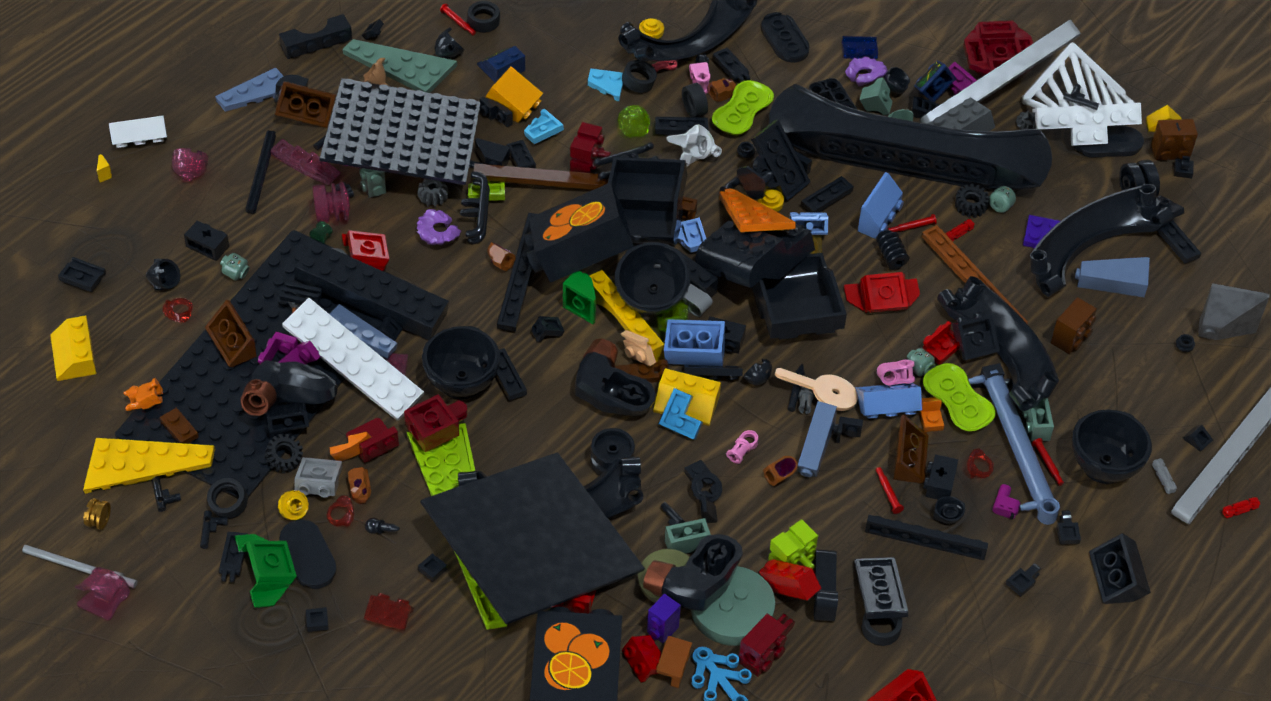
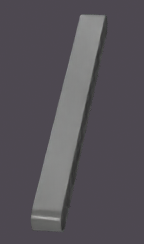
(1010, 69)
(1224, 461)

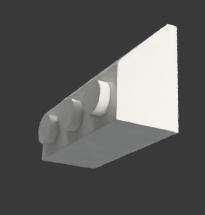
(138, 131)

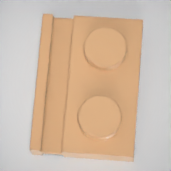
(637, 348)

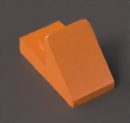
(931, 415)

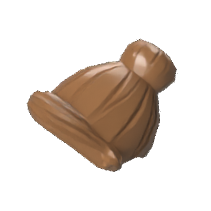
(377, 73)

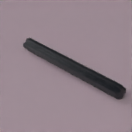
(260, 172)

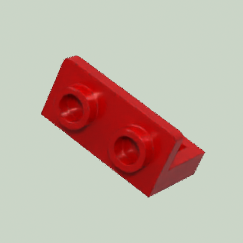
(941, 343)
(642, 656)

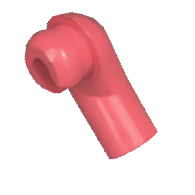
(667, 65)

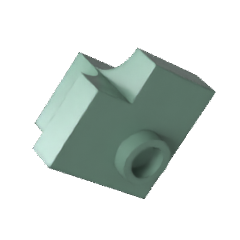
(877, 97)

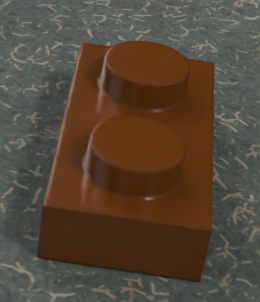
(179, 427)

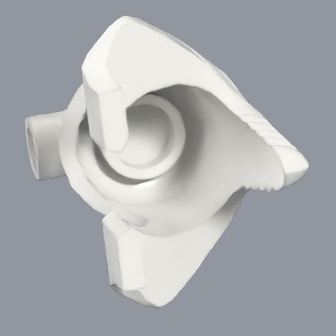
(695, 144)

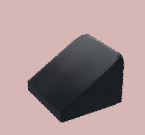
(1198, 437)
(708, 510)

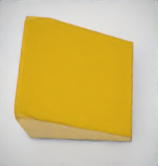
(103, 169)

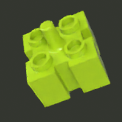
(795, 545)

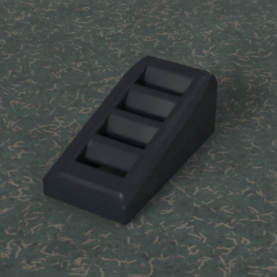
(922, 107)

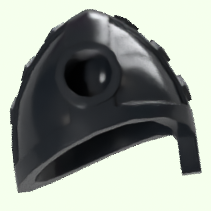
(446, 46)
(163, 274)

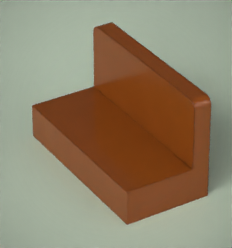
(674, 659)

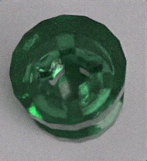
(321, 232)

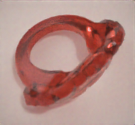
(177, 317)
(973, 470)
(343, 501)

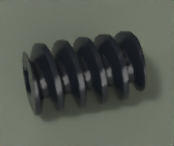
(892, 249)

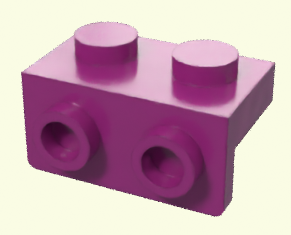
(963, 79)

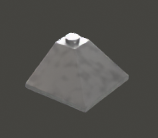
(1231, 312)

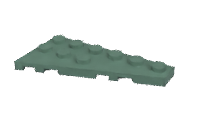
(404, 66)

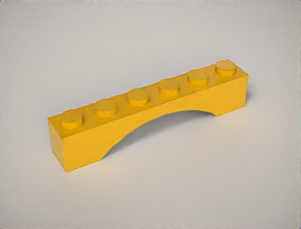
(631, 320)

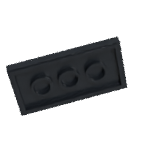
(880, 588)

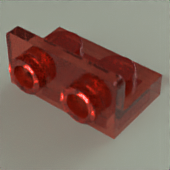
(388, 612)

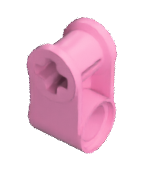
(700, 74)
(900, 372)

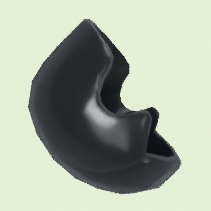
(897, 80)
(758, 373)

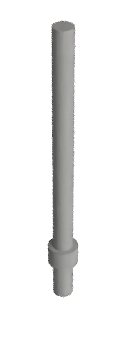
(69, 562)

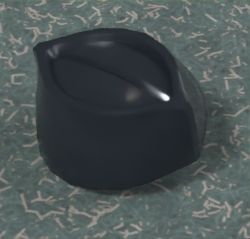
(948, 510)

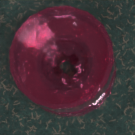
(331, 202)

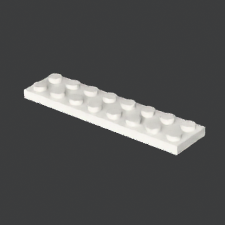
(353, 359)

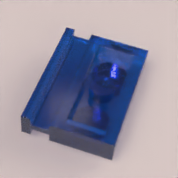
(859, 47)

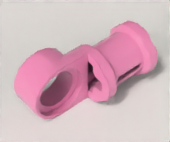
(742, 446)

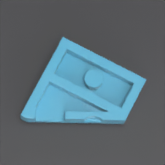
(606, 82)
(543, 127)

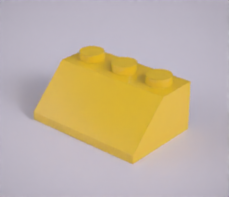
(73, 349)
(704, 393)

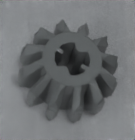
(432, 192)

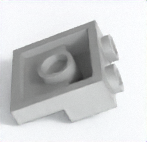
(318, 476)

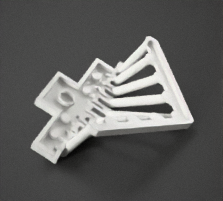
(1086, 124)

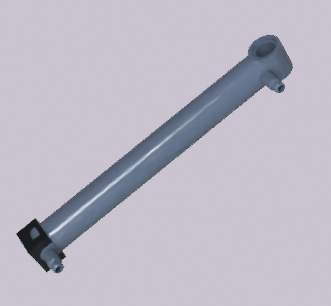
(993, 379)

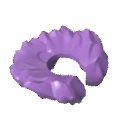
(875, 70)
(427, 232)

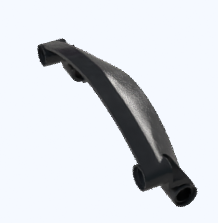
(716, 26)
(1110, 216)
(1019, 346)
(608, 490)

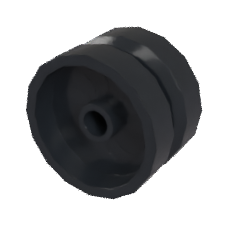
(1138, 174)
(608, 446)

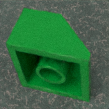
(580, 296)

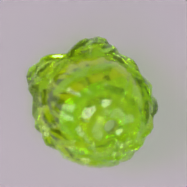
(634, 121)
(678, 313)

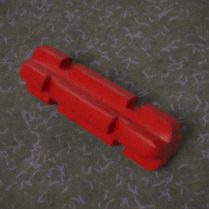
(961, 229)
(1241, 507)

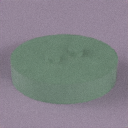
(737, 609)

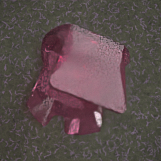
(106, 592)

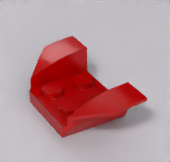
(367, 248)
(883, 292)

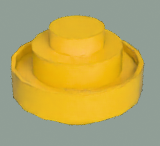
(652, 28)
(772, 199)
(293, 505)

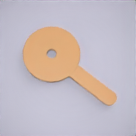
(824, 387)

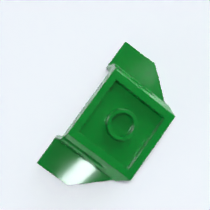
(271, 568)

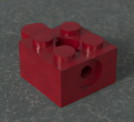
(431, 413)
(764, 643)

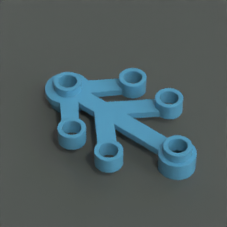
(717, 674)

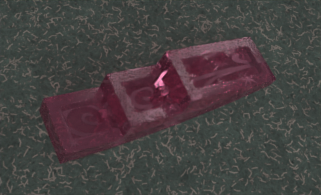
(304, 162)

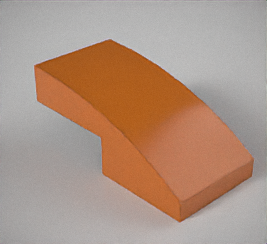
(350, 449)

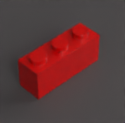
(790, 579)

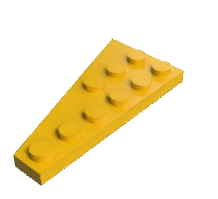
(138, 461)

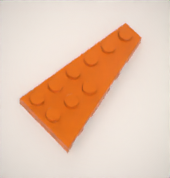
(752, 215)

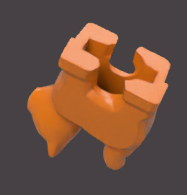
(144, 395)

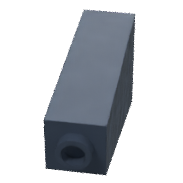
(1119, 276)
(817, 439)

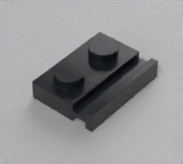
(82, 274)

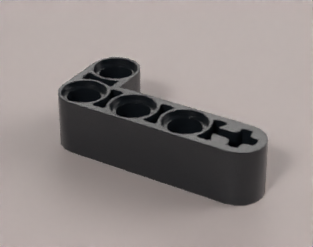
(832, 90)
(826, 598)

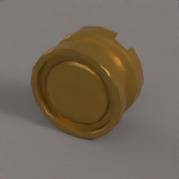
(97, 514)

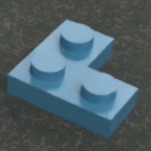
(675, 415)

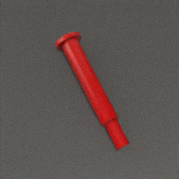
(445, 9)
(914, 224)
(1047, 460)
(897, 508)

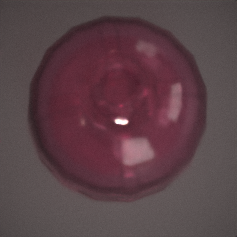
(189, 164)

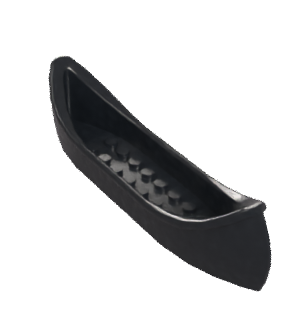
(909, 147)

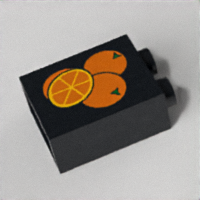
(578, 233)
(576, 656)

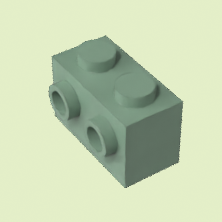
(372, 182)
(1039, 421)
(686, 535)

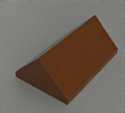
(304, 104)
(231, 335)
(910, 452)

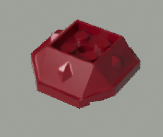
(994, 44)

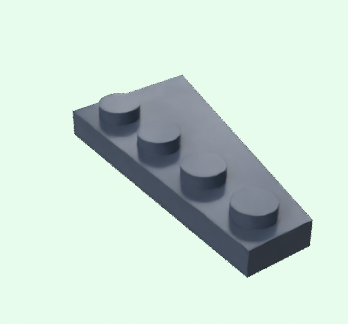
(250, 91)
(368, 334)

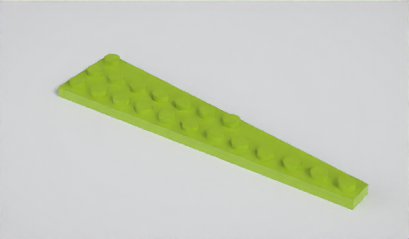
(440, 472)

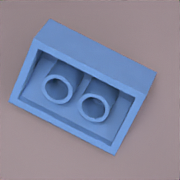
(880, 207)
(695, 342)
(889, 399)

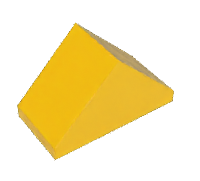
(1163, 113)

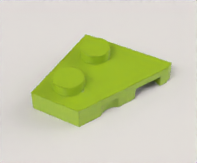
(497, 190)

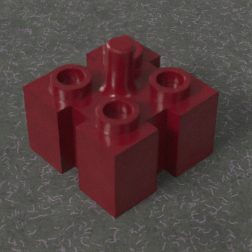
(586, 148)

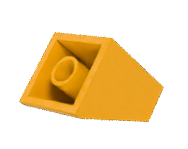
(515, 94)

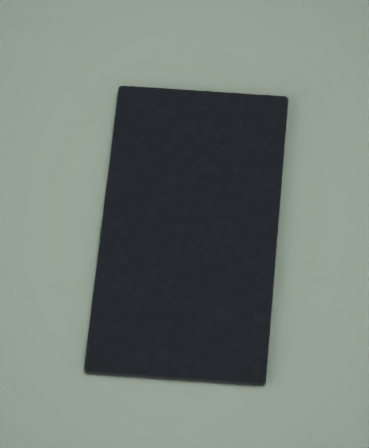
(211, 391)

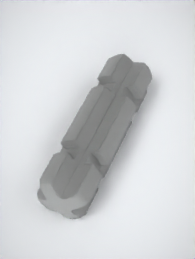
(1164, 476)

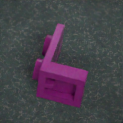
(278, 342)
(302, 353)

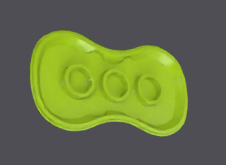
(738, 114)
(966, 407)

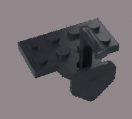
(779, 166)

